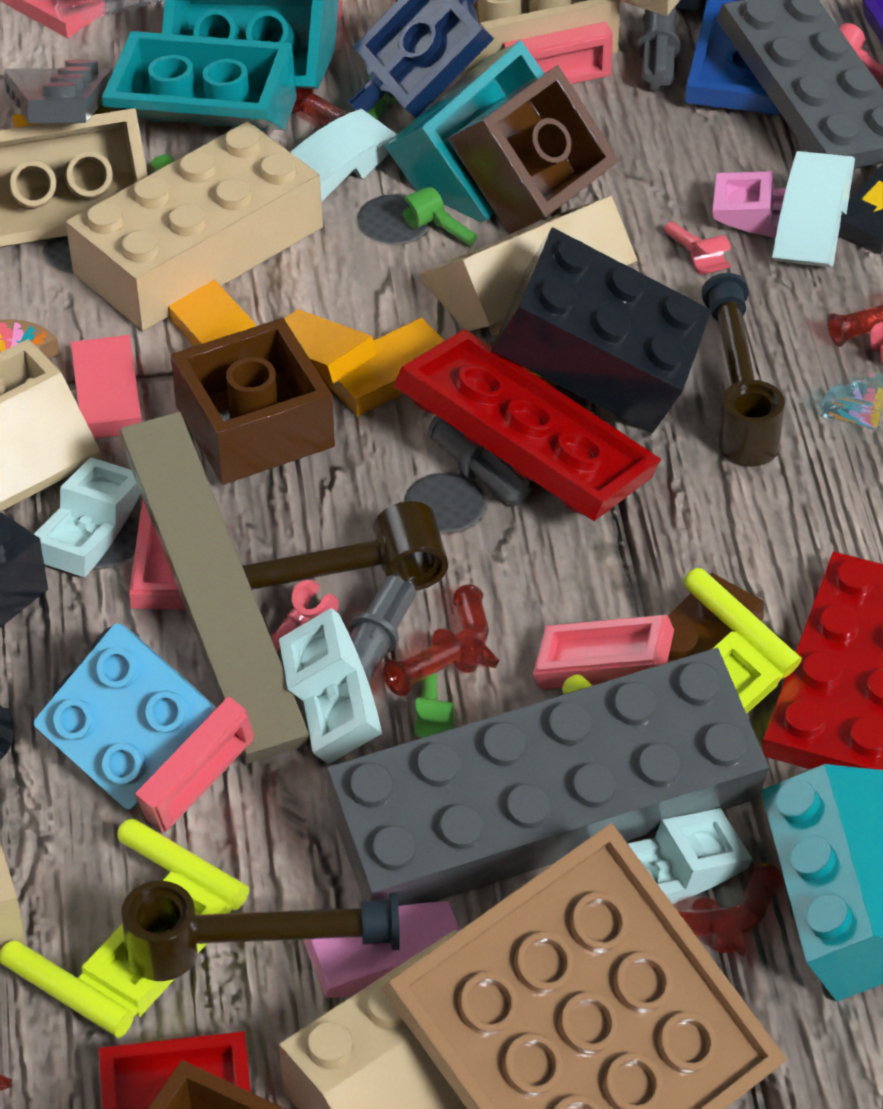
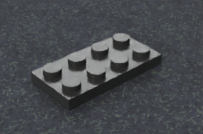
(810, 75)

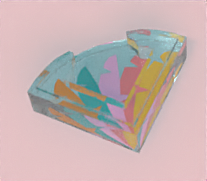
(856, 402)

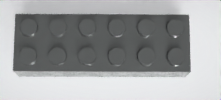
(545, 780)

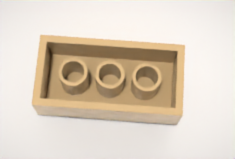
(195, 223)

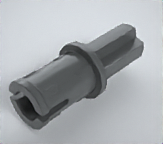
(658, 48)
(481, 463)
(375, 630)

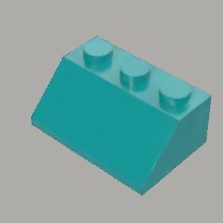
(304, 23)
(204, 80)
(424, 147)
(832, 865)

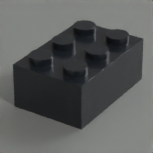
(602, 330)

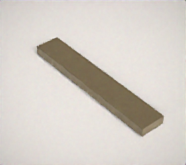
(213, 583)

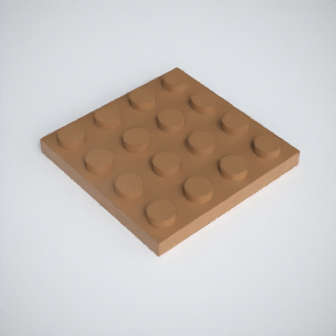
(584, 998)

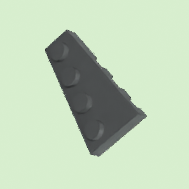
(58, 94)

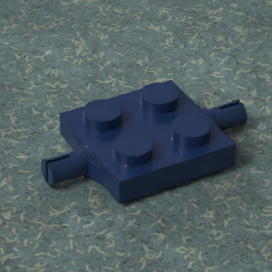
(418, 51)

